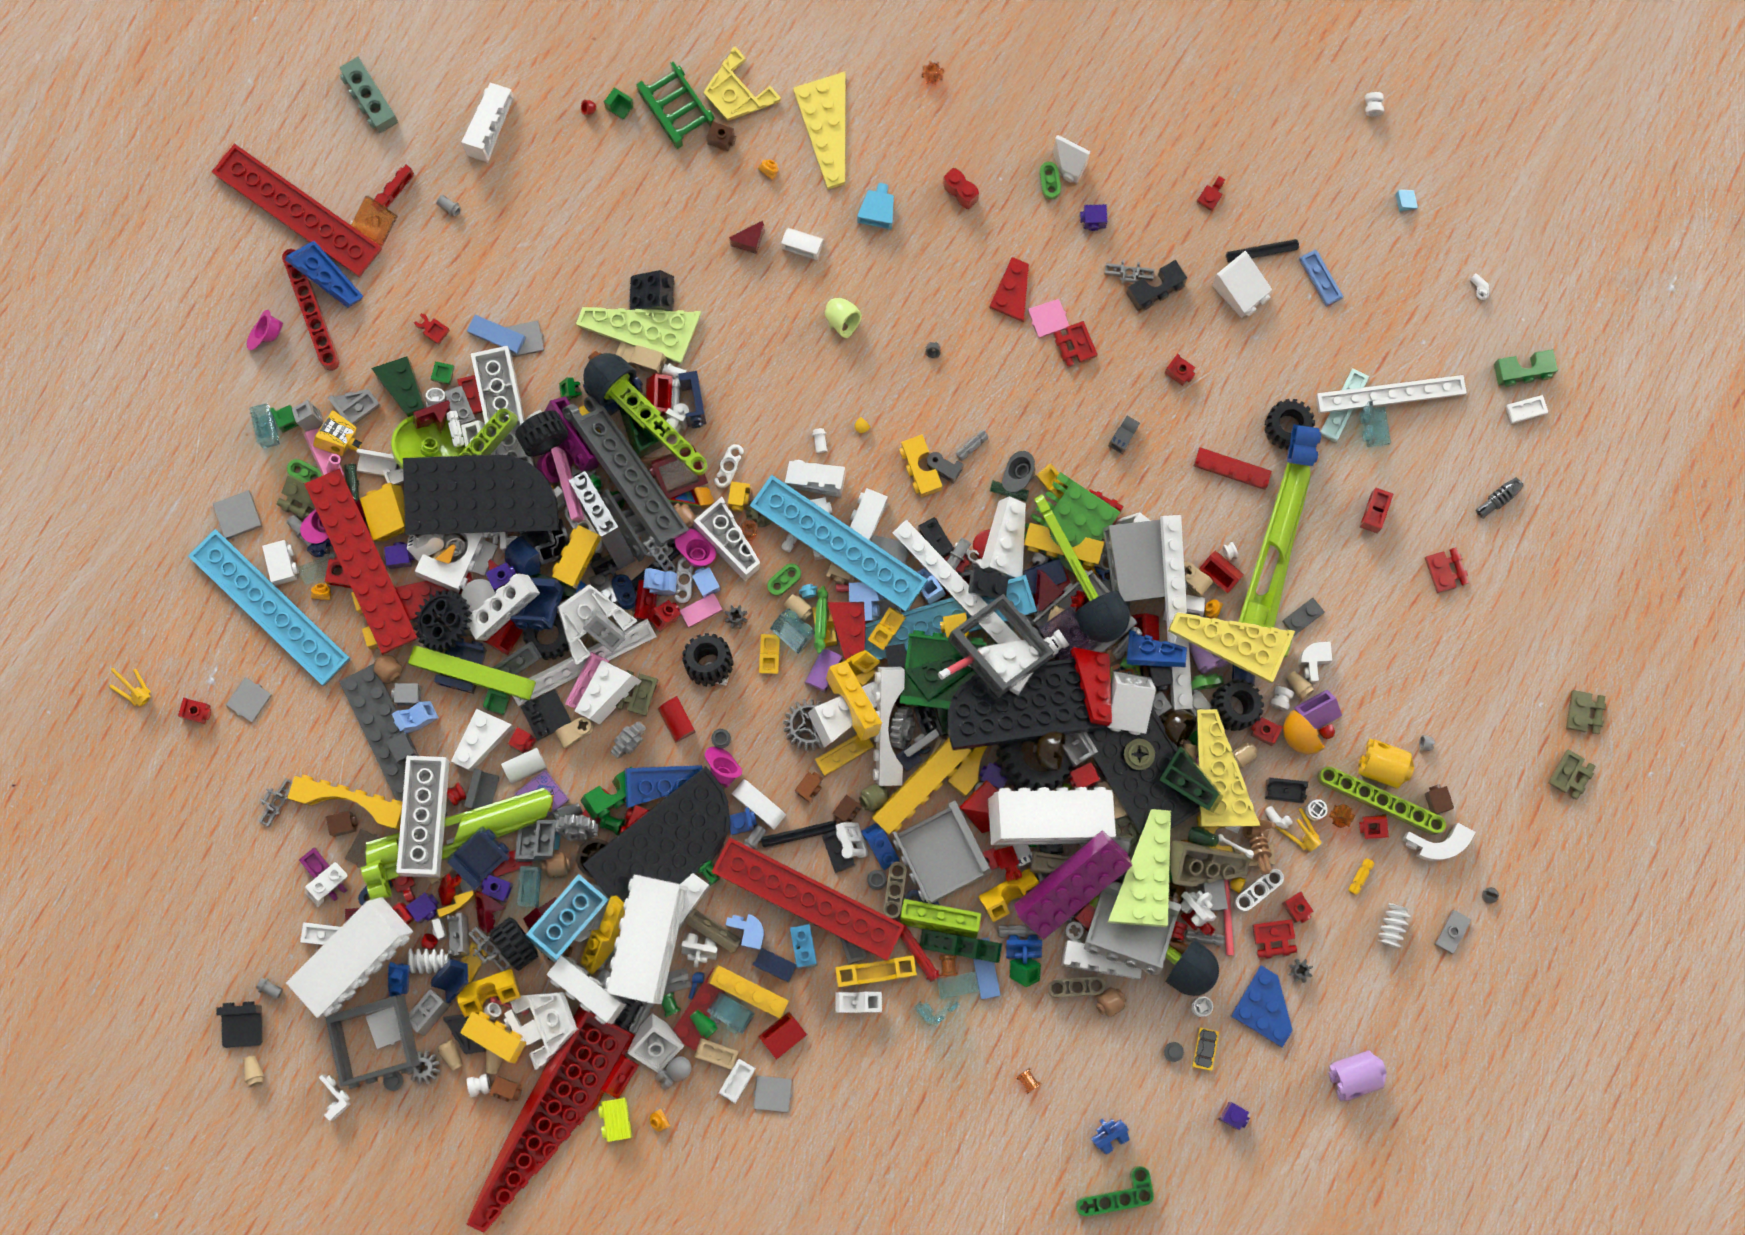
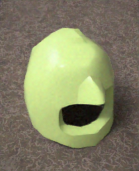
(842, 311)

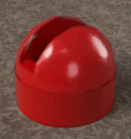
(588, 107)
(1327, 732)
(429, 941)

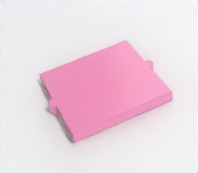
(1048, 318)

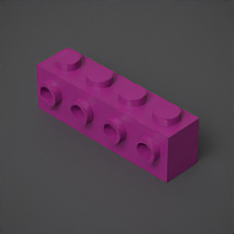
(574, 442)

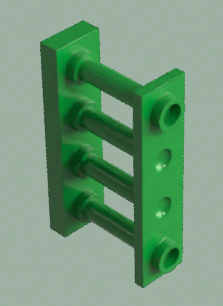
(666, 121)

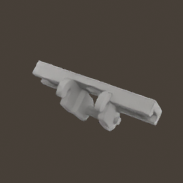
(1131, 278)
(664, 554)
(269, 806)
(492, 955)

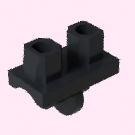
(603, 565)
(927, 719)

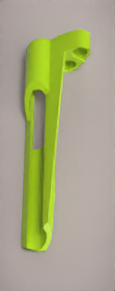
(1280, 533)
(499, 817)

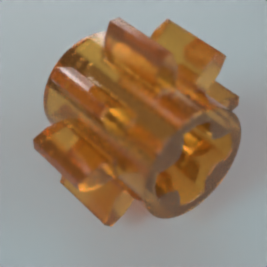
(930, 68)
(1342, 816)

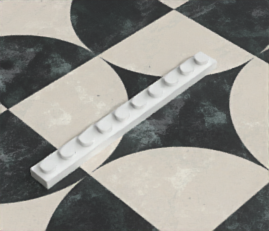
(952, 582)
(1176, 602)

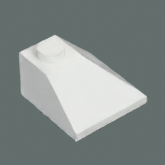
(1070, 159)
(655, 1043)

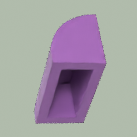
(819, 671)
(1320, 709)

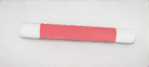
(961, 664)

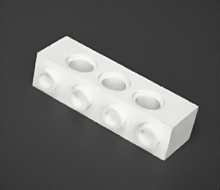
(511, 605)

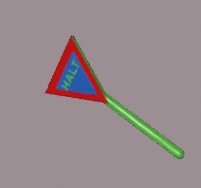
(686, 498)

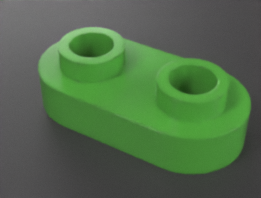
(1050, 181)
(307, 470)
(784, 580)
(1211, 681)

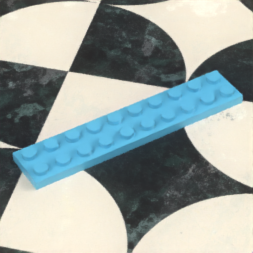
(839, 543)
(269, 607)
(929, 616)

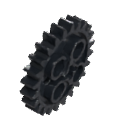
(455, 609)

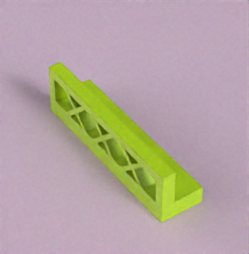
(940, 918)

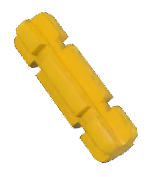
(1361, 876)

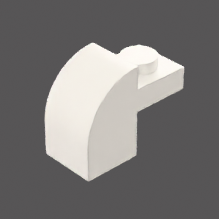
(1315, 654)
(858, 1002)
(529, 1031)

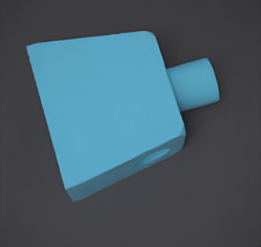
(877, 208)

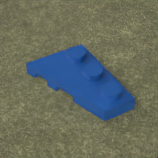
(1154, 653)

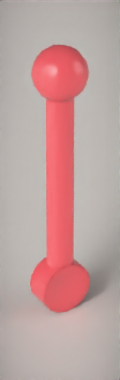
(494, 999)

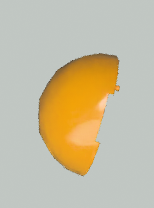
(1301, 734)

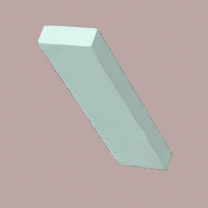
(1336, 420)

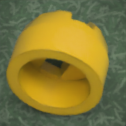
(861, 425)
(1237, 884)

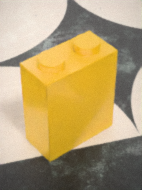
(385, 512)

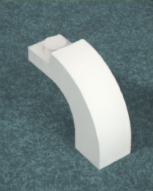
(1455, 843)

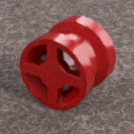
(456, 793)
(1178, 931)

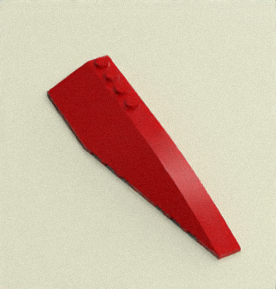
(555, 1107)

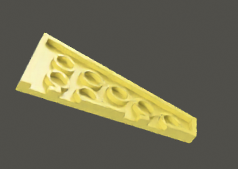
(824, 117)
(1242, 644)
(1219, 765)

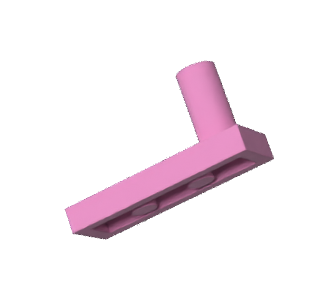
(325, 460)

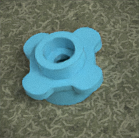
(808, 591)

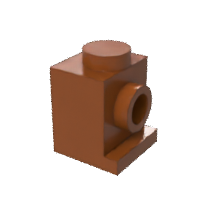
(809, 786)
(506, 1089)

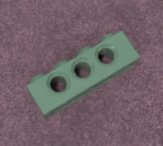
(355, 70)

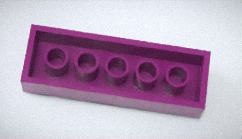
(1073, 885)

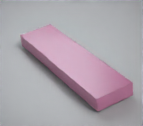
(565, 474)

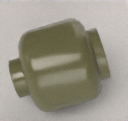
(873, 797)

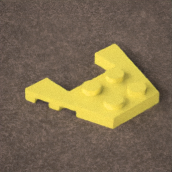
(731, 95)

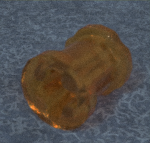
(749, 524)
(948, 965)
(1028, 1080)

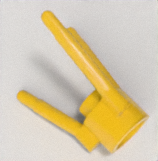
(139, 695)
(1310, 840)

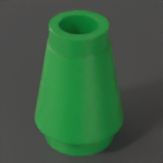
(704, 1024)

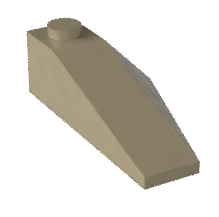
(1200, 864)

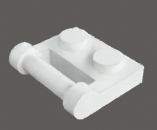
(851, 834)

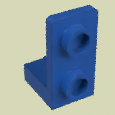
(742, 822)
(880, 845)

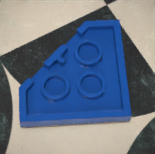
(1264, 1007)

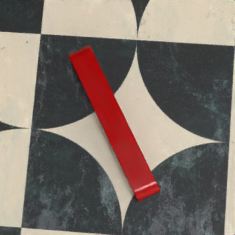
(314, 317)

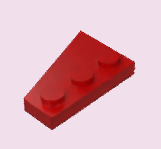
(1012, 290)
(849, 625)

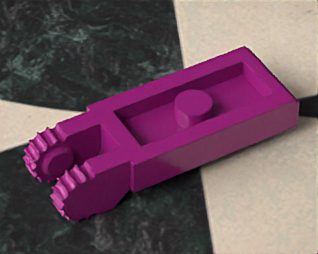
(315, 865)

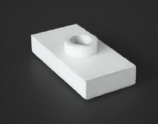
(1526, 409)
(737, 1080)

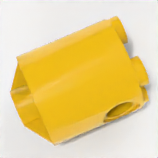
(1386, 764)

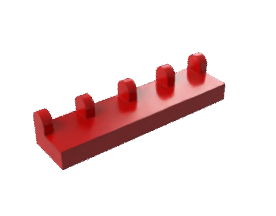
(1232, 468)

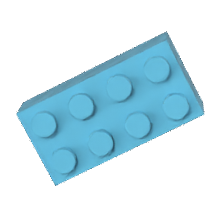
(566, 918)

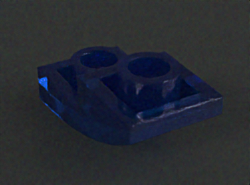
(320, 549)

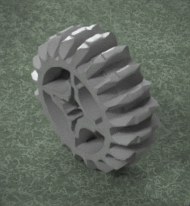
(801, 729)

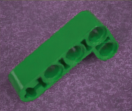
(1115, 1205)

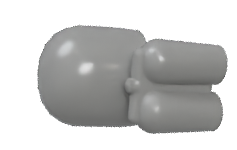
(675, 1071)

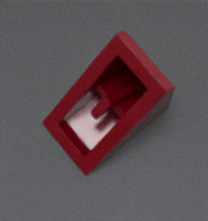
(749, 238)
(1045, 591)

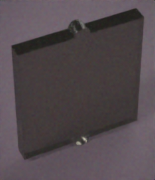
(357, 852)

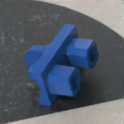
(1024, 948)
(398, 979)
(1109, 1132)

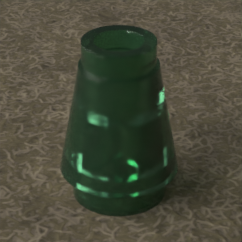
(1202, 837)

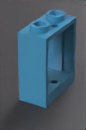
(802, 938)

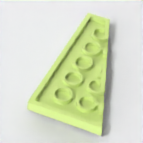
(654, 329)
(1146, 883)

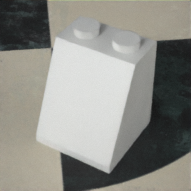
(1242, 285)
(1131, 702)

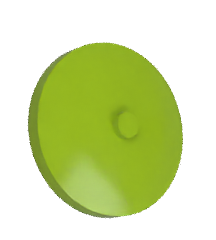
(422, 442)

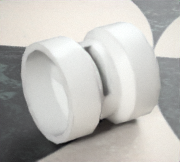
(1374, 104)
(434, 396)
(460, 545)
(1060, 641)
(1282, 698)
(1313, 812)
(1204, 1004)
(478, 1085)

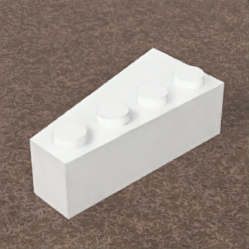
(487, 122)
(726, 536)
(1006, 539)
(834, 716)
(1076, 957)
(586, 989)

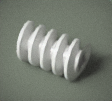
(1393, 925)
(426, 961)

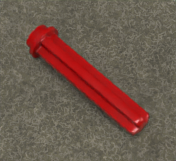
(919, 955)

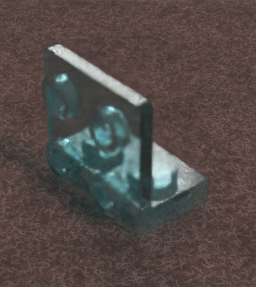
(1375, 425)
(926, 1011)

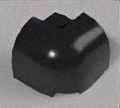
(548, 543)

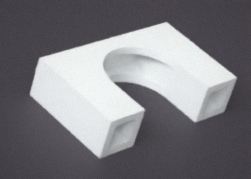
(452, 575)

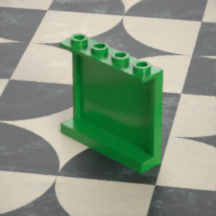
(929, 649)

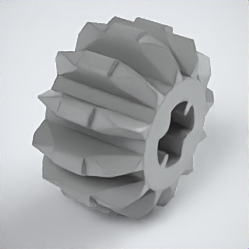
(426, 1073)

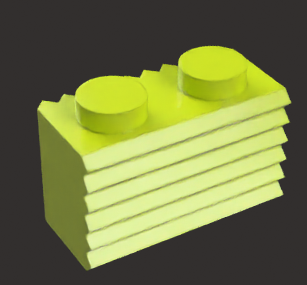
(615, 1119)

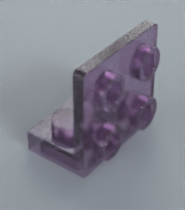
(1070, 630)

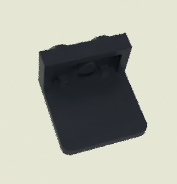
(652, 291)
(985, 584)
(241, 1024)

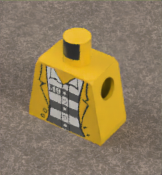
(337, 435)

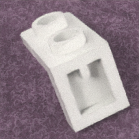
(325, 883)
(335, 1108)

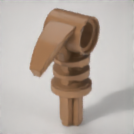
(1259, 843)

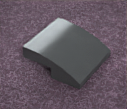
(536, 841)

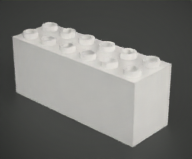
(1050, 816)
(646, 939)
(350, 957)

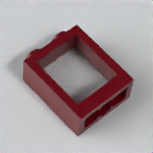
(674, 476)

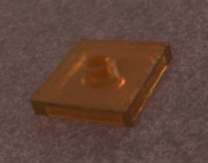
(374, 220)

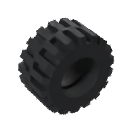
(1282, 409)
(541, 433)
(707, 646)
(551, 650)
(1249, 698)
(513, 944)

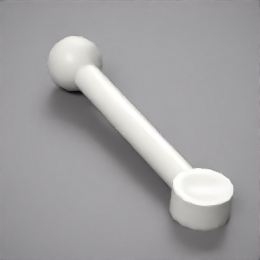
(1249, 853)

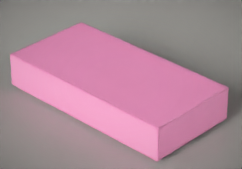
(701, 610)

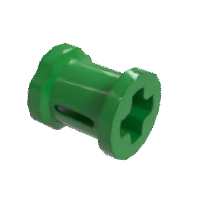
(612, 823)
(706, 870)
(669, 1005)

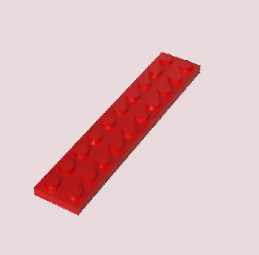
(296, 210)
(361, 561)
(808, 899)

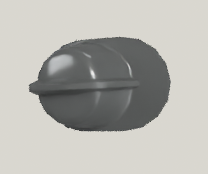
(1019, 471)

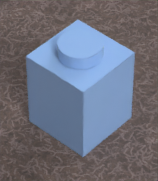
(706, 582)

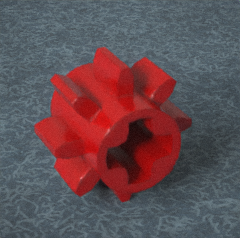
(1079, 600)

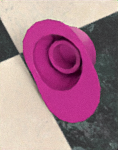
(264, 330)
(547, 465)
(313, 529)
(695, 548)
(722, 765)

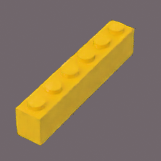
(919, 786)

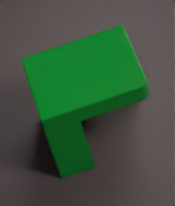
(618, 103)
(284, 418)
(496, 701)
(1025, 973)

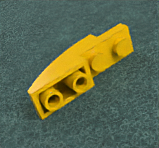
(603, 940)

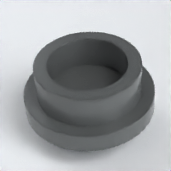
(721, 738)
(876, 879)
(1173, 1052)
(394, 1083)

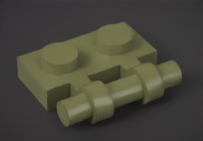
(296, 490)
(641, 695)
(1579, 712)
(1566, 772)

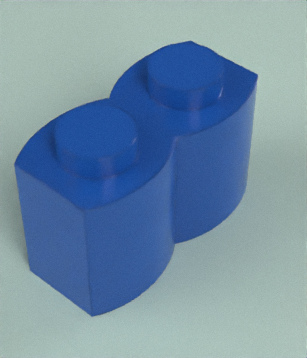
(1303, 445)

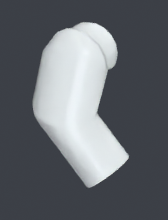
(1274, 817)

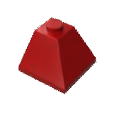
(977, 807)

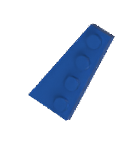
(322, 270)
(655, 782)

